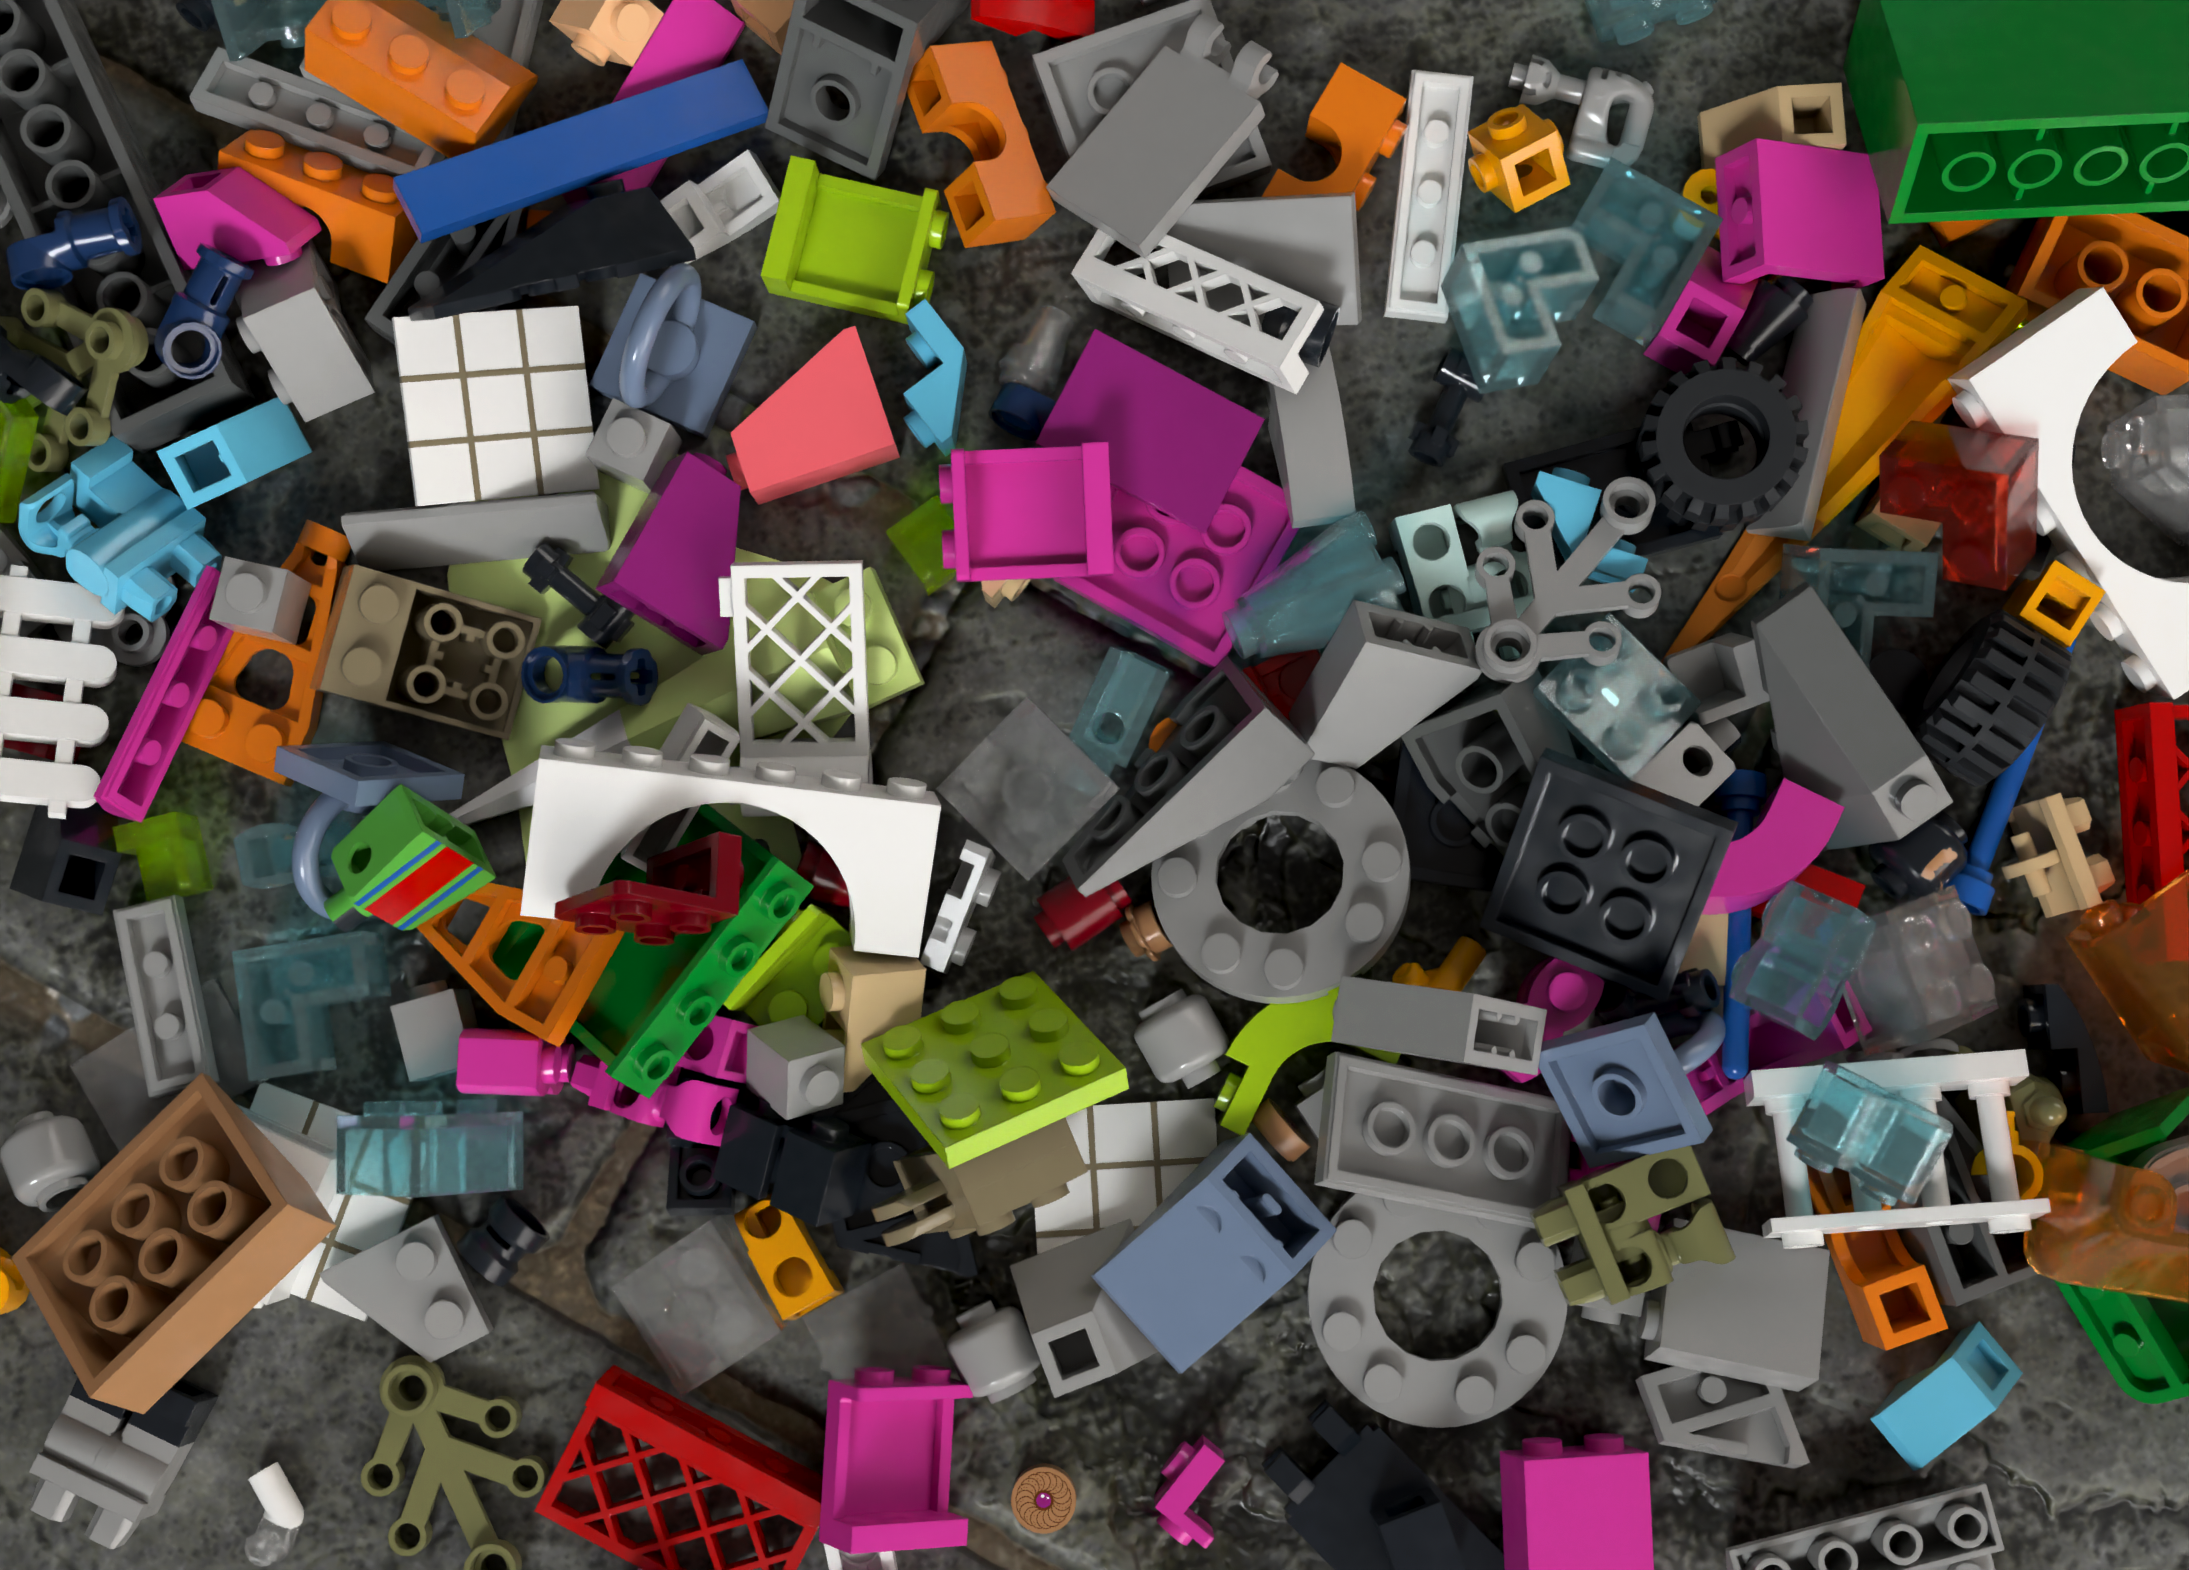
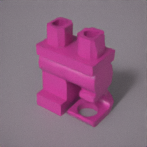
(685, 1107)

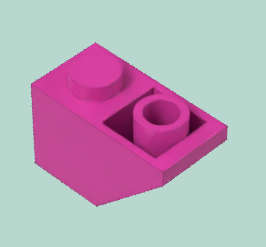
(235, 216)
(1701, 317)

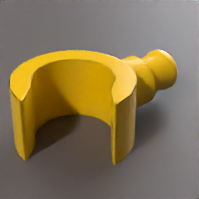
(2026, 1162)

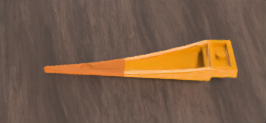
(1914, 338)

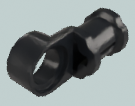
(31, 373)

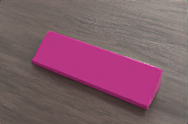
(686, 42)
(165, 706)

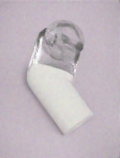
(280, 1520)

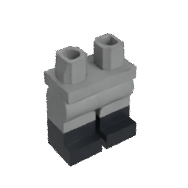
(117, 1458)

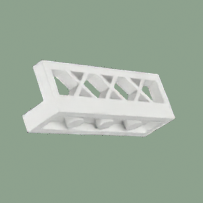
(1195, 323)

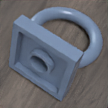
(674, 351)
(352, 780)
(1628, 1087)

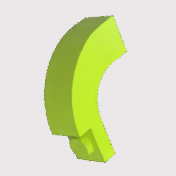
(1266, 1043)

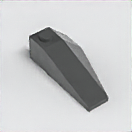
(1840, 727)
(1486, 753)
(1215, 764)

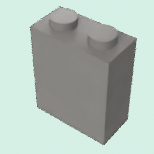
(1742, 1318)

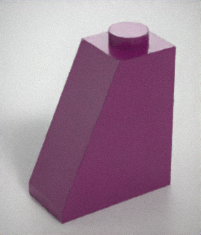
(678, 552)

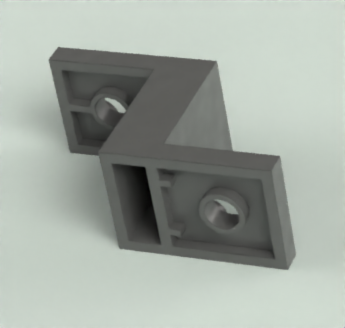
(866, 54)

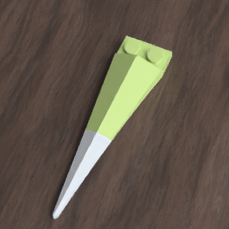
(713, 687)

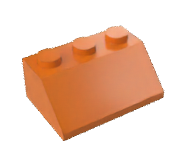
(416, 72)

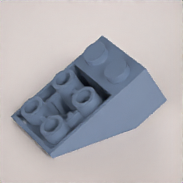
(1214, 1251)

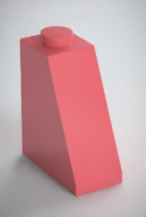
(814, 426)

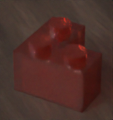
(1974, 485)

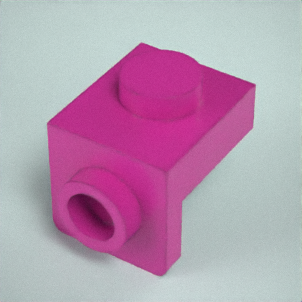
(1187, 1474)

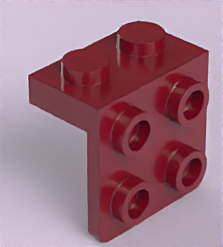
(681, 895)

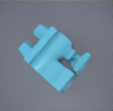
(140, 534)

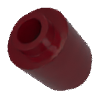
(1076, 918)

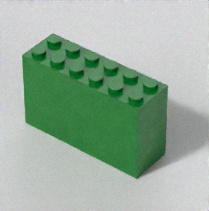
(2023, 106)

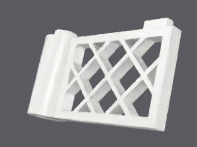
(818, 753)

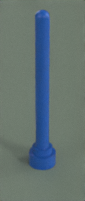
(1739, 801)
(1974, 881)

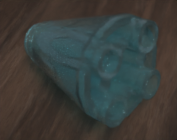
(1312, 590)

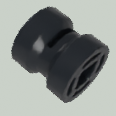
(1279, 320)
(502, 1240)

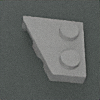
(973, 884)
(414, 1290)
(1721, 1416)

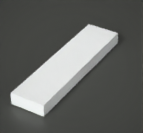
(1428, 195)

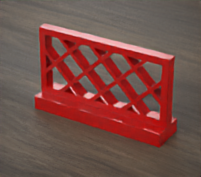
(2150, 796)
(697, 1444)

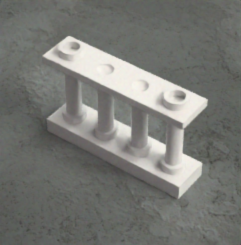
(1919, 1080)

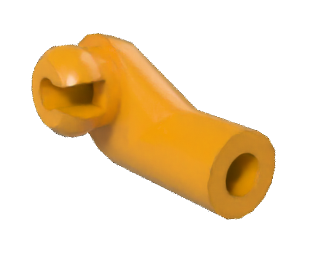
(1453, 972)

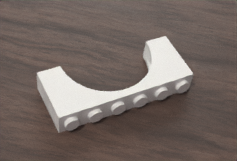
(2037, 389)
(599, 801)

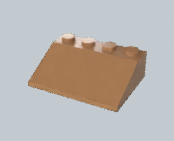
(170, 1247)

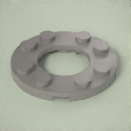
(1311, 959)
(1418, 1388)

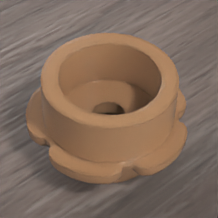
(1144, 931)

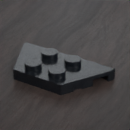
(880, 1120)

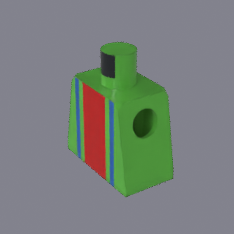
(405, 864)

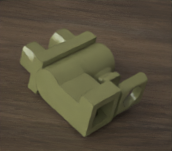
(1611, 1222)

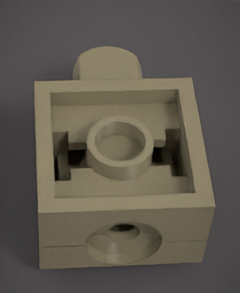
(981, 1190)

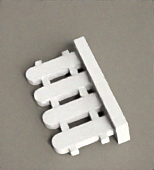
(56, 662)

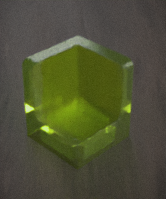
(919, 543)
(168, 854)

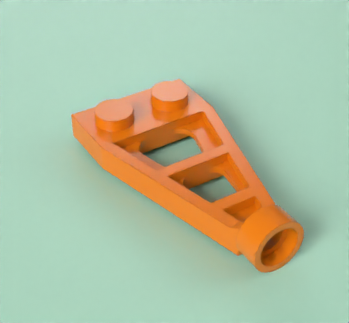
(248, 731)
(553, 980)

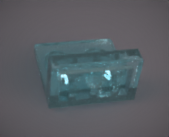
(1618, 708)

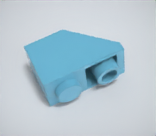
(234, 452)

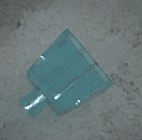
(1133, 691)

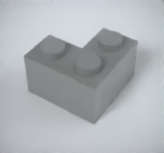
(299, 327)

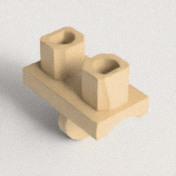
(2053, 856)

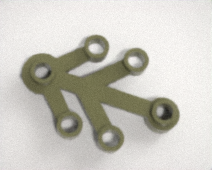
(111, 346)
(446, 1459)

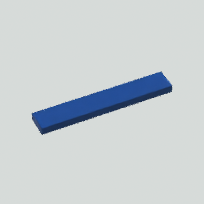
(579, 150)

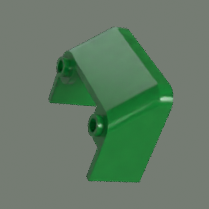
(2136, 1335)

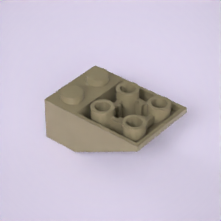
(424, 652)

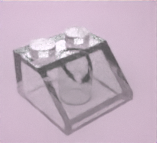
(2151, 462)
(1028, 788)
(700, 1305)

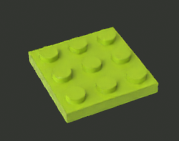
(993, 1068)

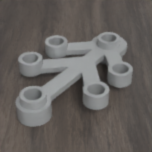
(1561, 591)

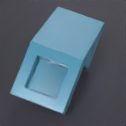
(938, 397)
(1574, 508)
(1948, 1398)

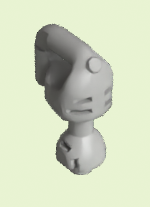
(1594, 96)

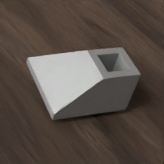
(1071, 1318)

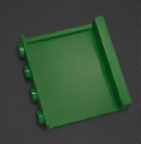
(662, 997)

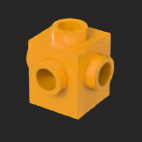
(1518, 157)

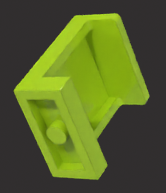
(853, 243)

